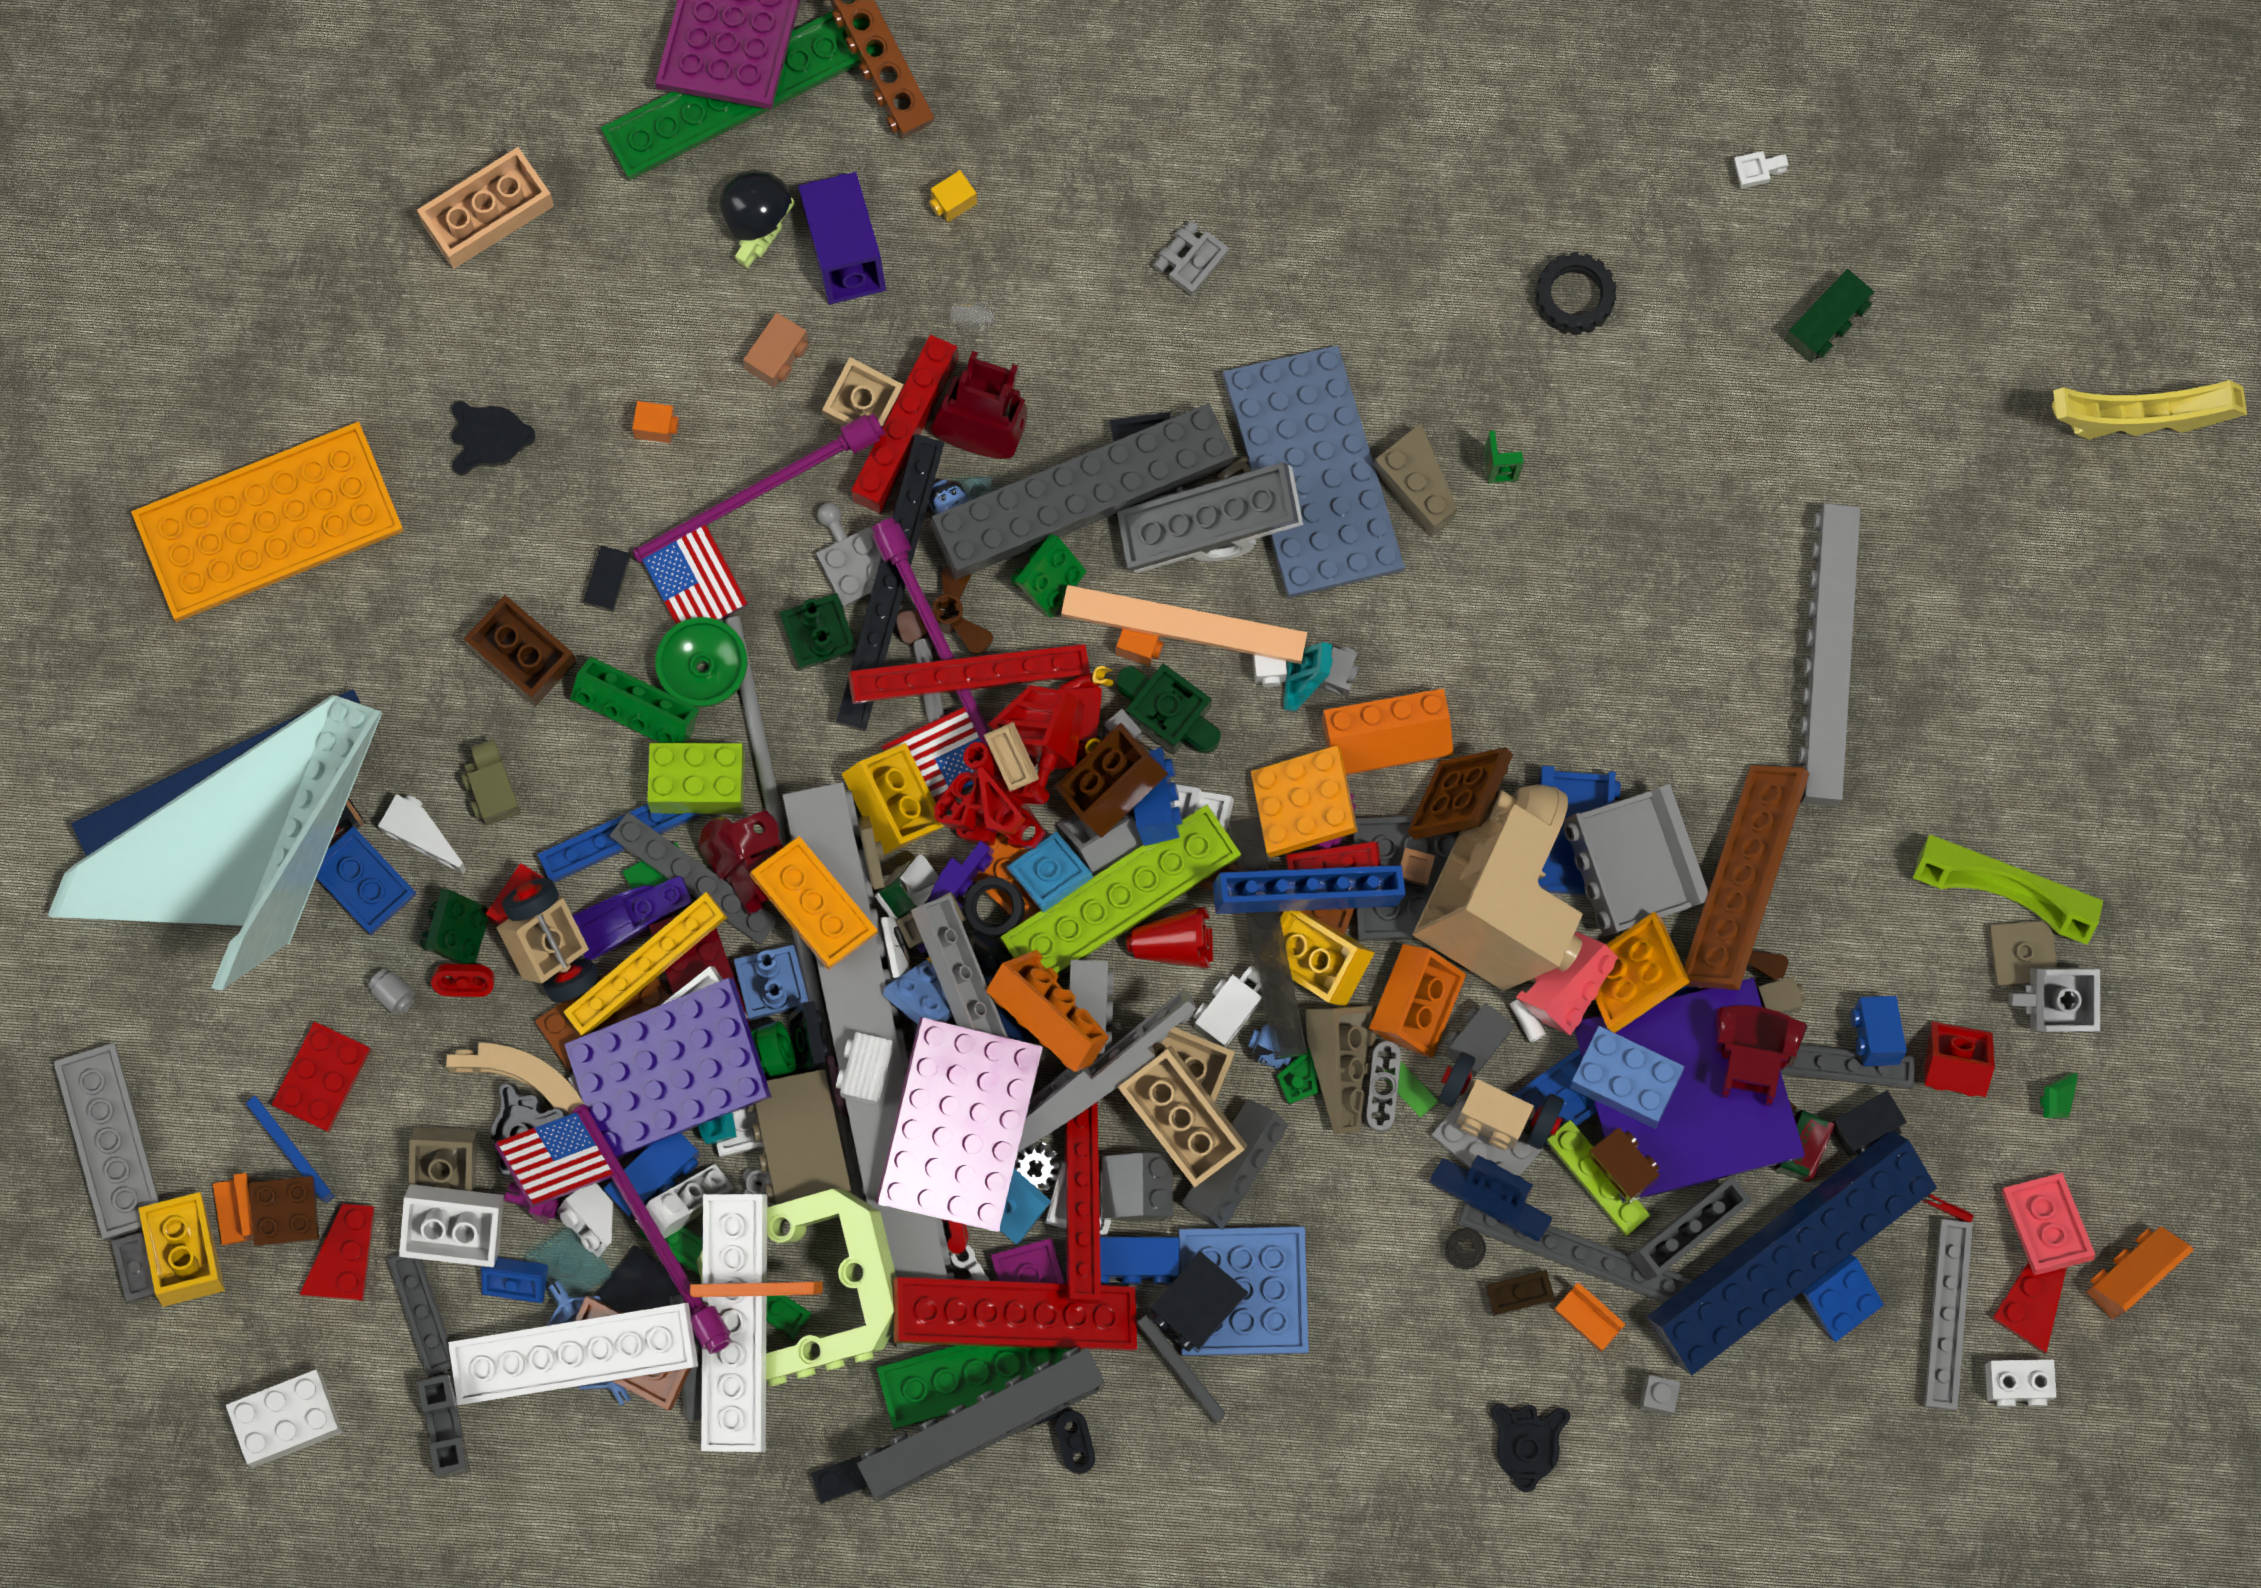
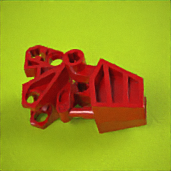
(1050, 731)

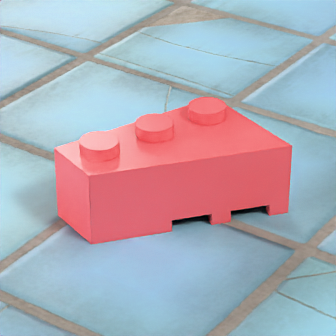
(1563, 997)

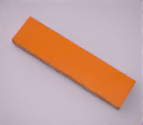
(756, 1289)

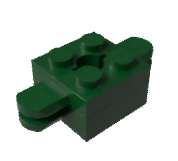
(1169, 709)

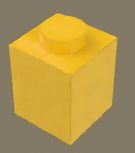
(952, 196)

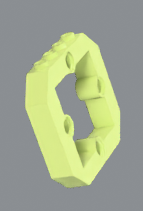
(868, 1248)

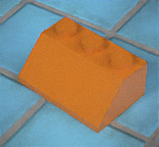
(1417, 1000)
(2137, 1270)

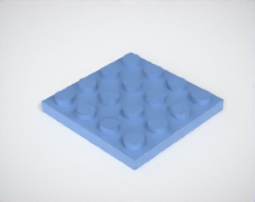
(1273, 1271)

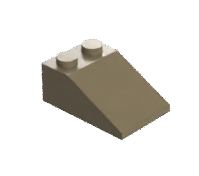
(443, 1158)

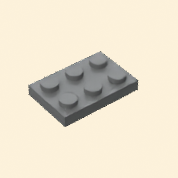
(1467, 1147)

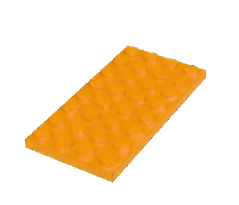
(267, 521)

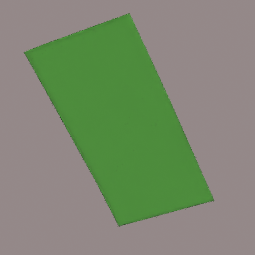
(1413, 1091)

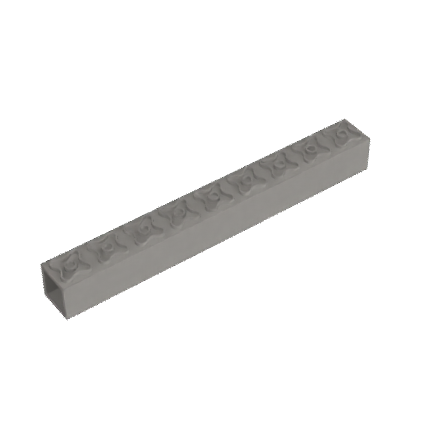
(856, 1003)

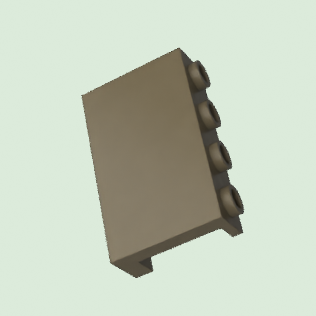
(799, 1138)

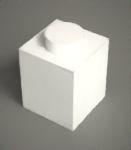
(1269, 671)

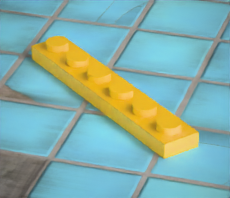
(645, 964)

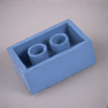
(1627, 1077)

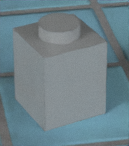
(1659, 1396)

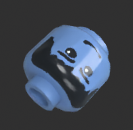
(946, 496)
(1263, 1049)

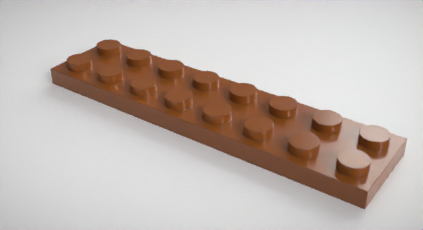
(1745, 876)

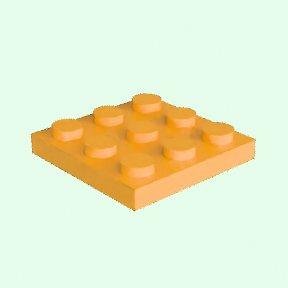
(1304, 801)
(1642, 974)

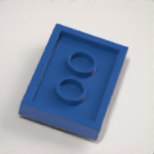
(363, 881)

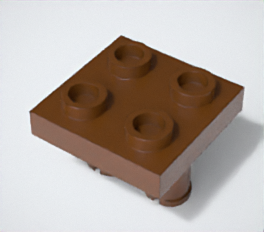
(284, 1211)

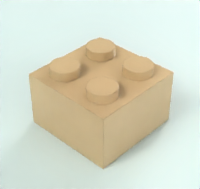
(861, 392)

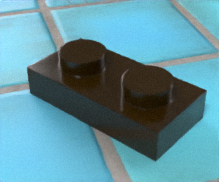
(1520, 1293)

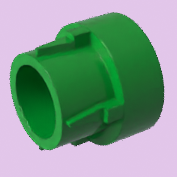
(774, 1049)

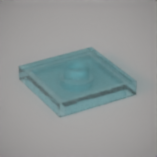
(570, 1263)

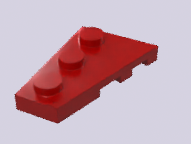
(344, 1257)

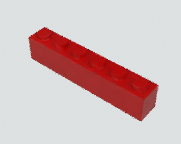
(905, 420)

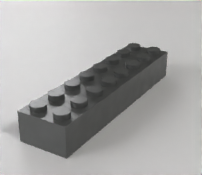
(980, 1425)

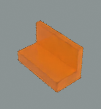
(234, 1209)
(1589, 1317)

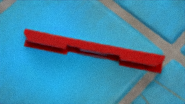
(1951, 1210)

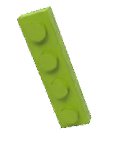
(1574, 1150)

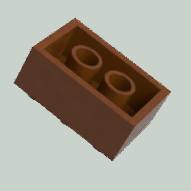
(520, 650)
(1111, 780)

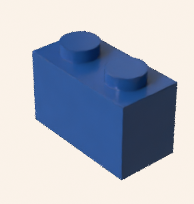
(1878, 1031)

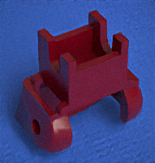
(975, 411)
(736, 850)
(1756, 1047)

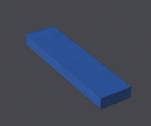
(289, 1147)

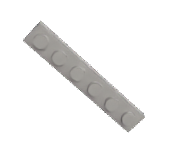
(1948, 1315)

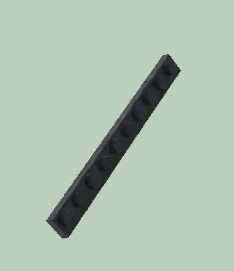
(888, 583)

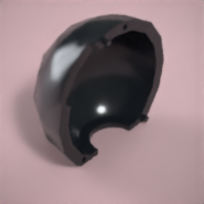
(754, 204)

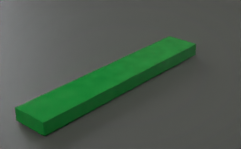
(780, 1310)

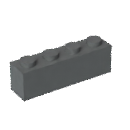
(1222, 1192)
(1690, 1228)

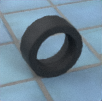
(971, 904)

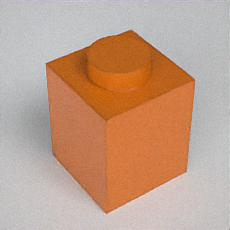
(655, 422)
(1139, 646)

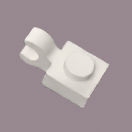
(1756, 170)
(971, 1265)

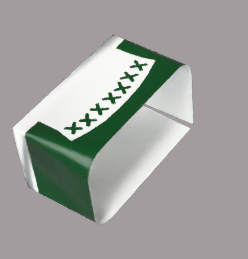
(916, 875)

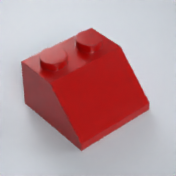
(1959, 1059)

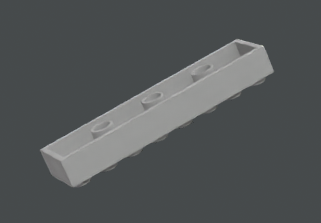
(957, 966)

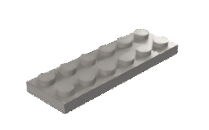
(107, 1138)

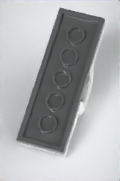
(1210, 520)

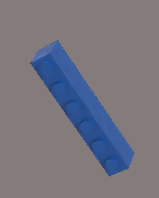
(1308, 889)

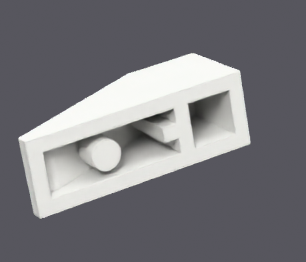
(413, 827)

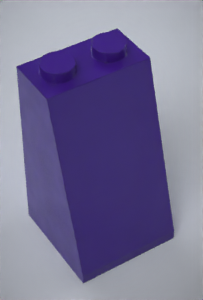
(842, 238)

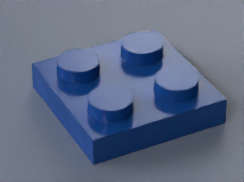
(1843, 1298)

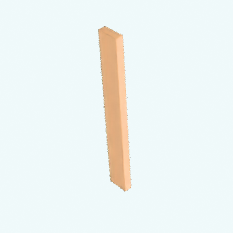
(1184, 624)

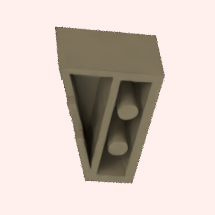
(1417, 480)

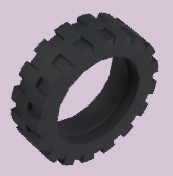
(1576, 264)

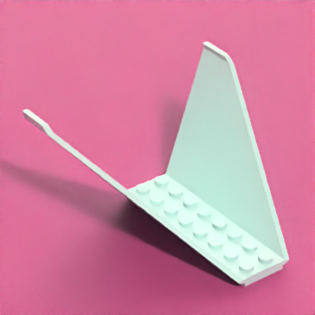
(235, 843)

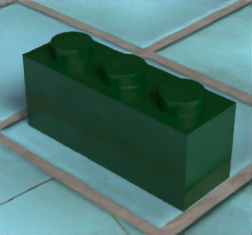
(1830, 316)

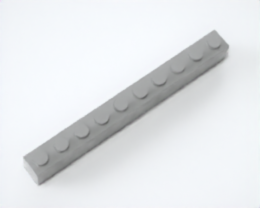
(1830, 653)

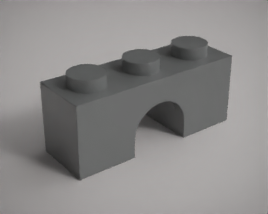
(444, 1426)

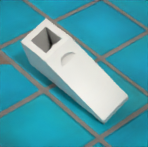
(685, 1201)

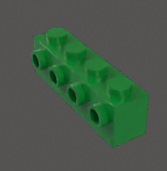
(634, 703)

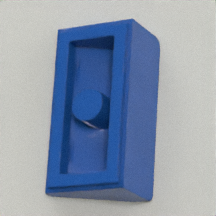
(515, 1280)

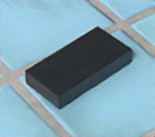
(607, 578)

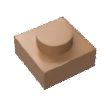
(1416, 866)

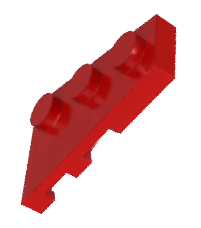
(2032, 1306)

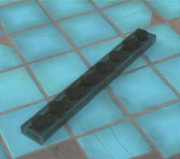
(1269, 949)

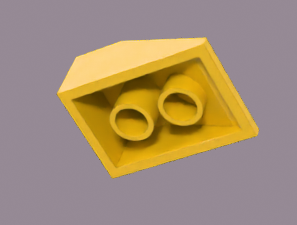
(1323, 957)
(181, 1249)

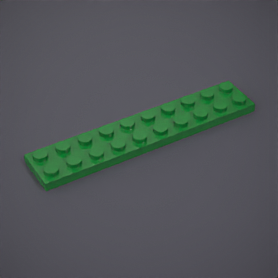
(686, 121)

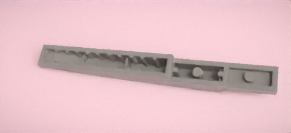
(1076, 1091)

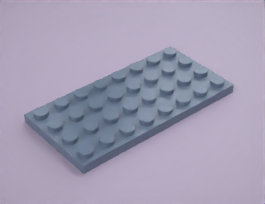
(1308, 418)

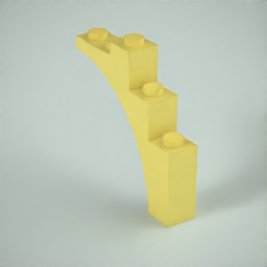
(2139, 414)

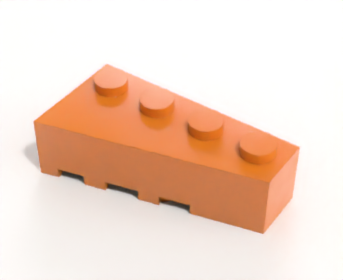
(1047, 1010)

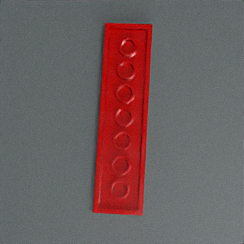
(1011, 1315)

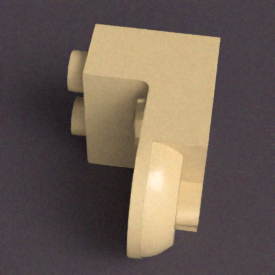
(1489, 898)

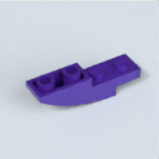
(958, 876)

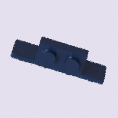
(1494, 1193)

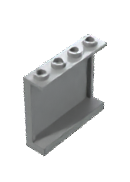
(1636, 860)

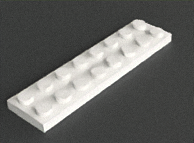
(573, 1354)
(737, 1374)

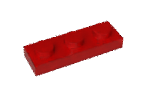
(1339, 857)

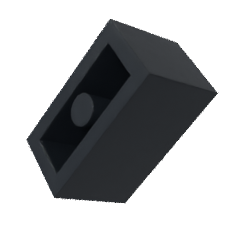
(1868, 1123)

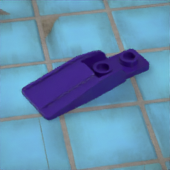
(629, 915)

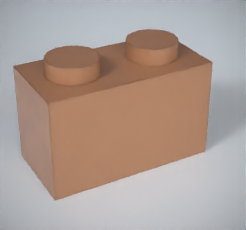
(776, 350)

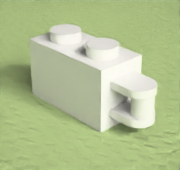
(1229, 1009)

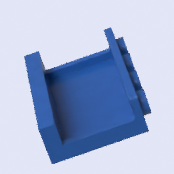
(1584, 794)

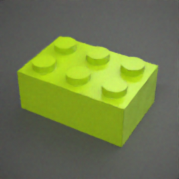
(696, 778)

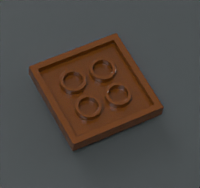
(1460, 793)

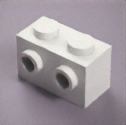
(2020, 1382)

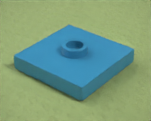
(1049, 872)
(1022, 1208)

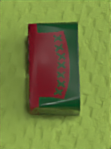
(1814, 1136)

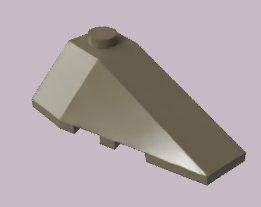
(1340, 1049)

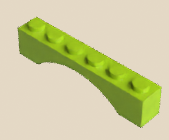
(2063, 908)

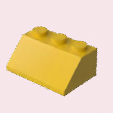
(894, 797)

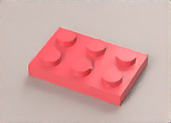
(2048, 1224)

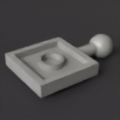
(849, 562)

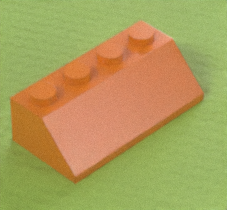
(1390, 731)

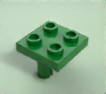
(1049, 574)

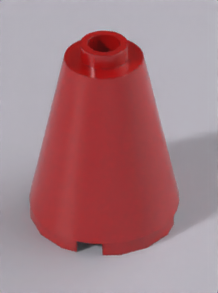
(1175, 940)

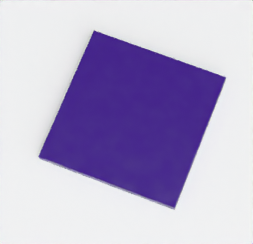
(1700, 1130)

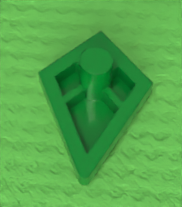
(1299, 1079)
(2059, 1096)

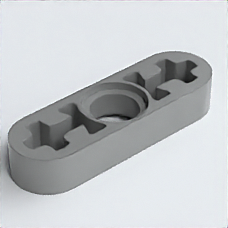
(1377, 1063)

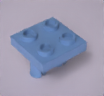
(771, 982)
(919, 994)

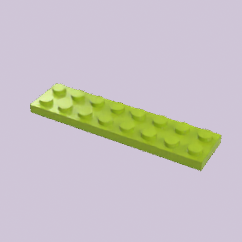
(1125, 893)

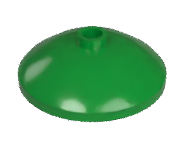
(696, 643)

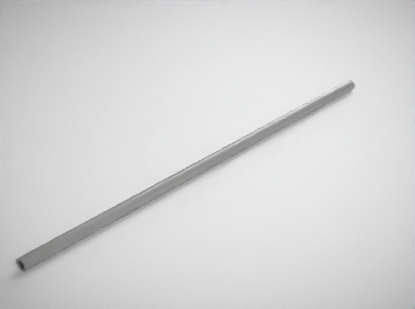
(804, 953)

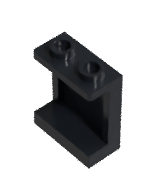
(1197, 1303)

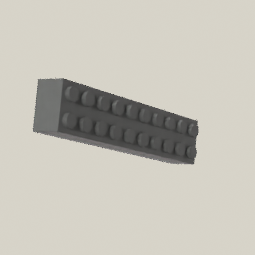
(1081, 491)

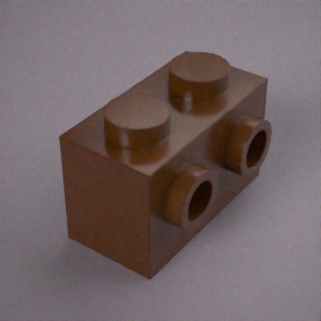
(1625, 1164)

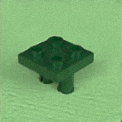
(818, 631)
(455, 928)

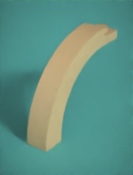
(518, 1066)

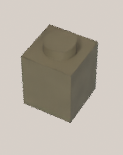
(1782, 996)

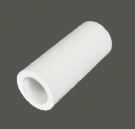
(1528, 1021)

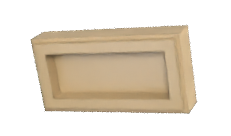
(1011, 756)

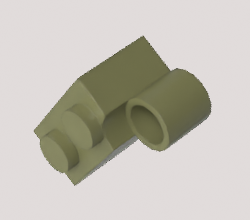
(490, 784)

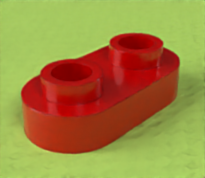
(464, 980)

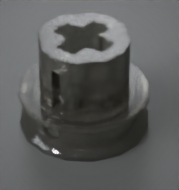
(1453, 1249)

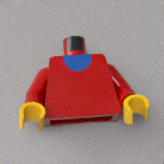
(1087, 690)

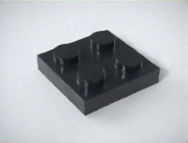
(806, 1038)

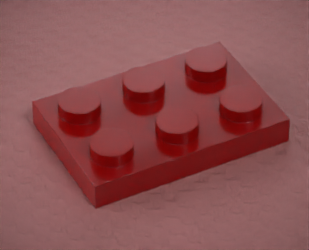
(321, 1077)

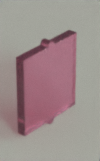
(841, 1102)

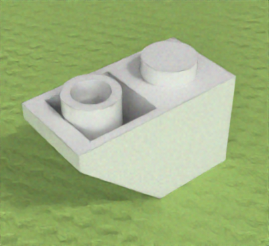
(590, 1216)

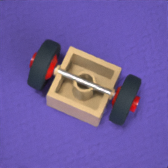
(546, 941)
(1495, 1112)

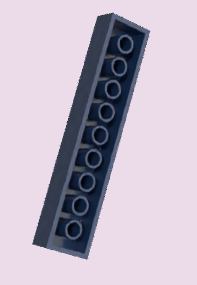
(1791, 1252)

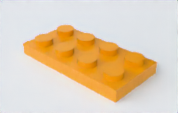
(813, 903)

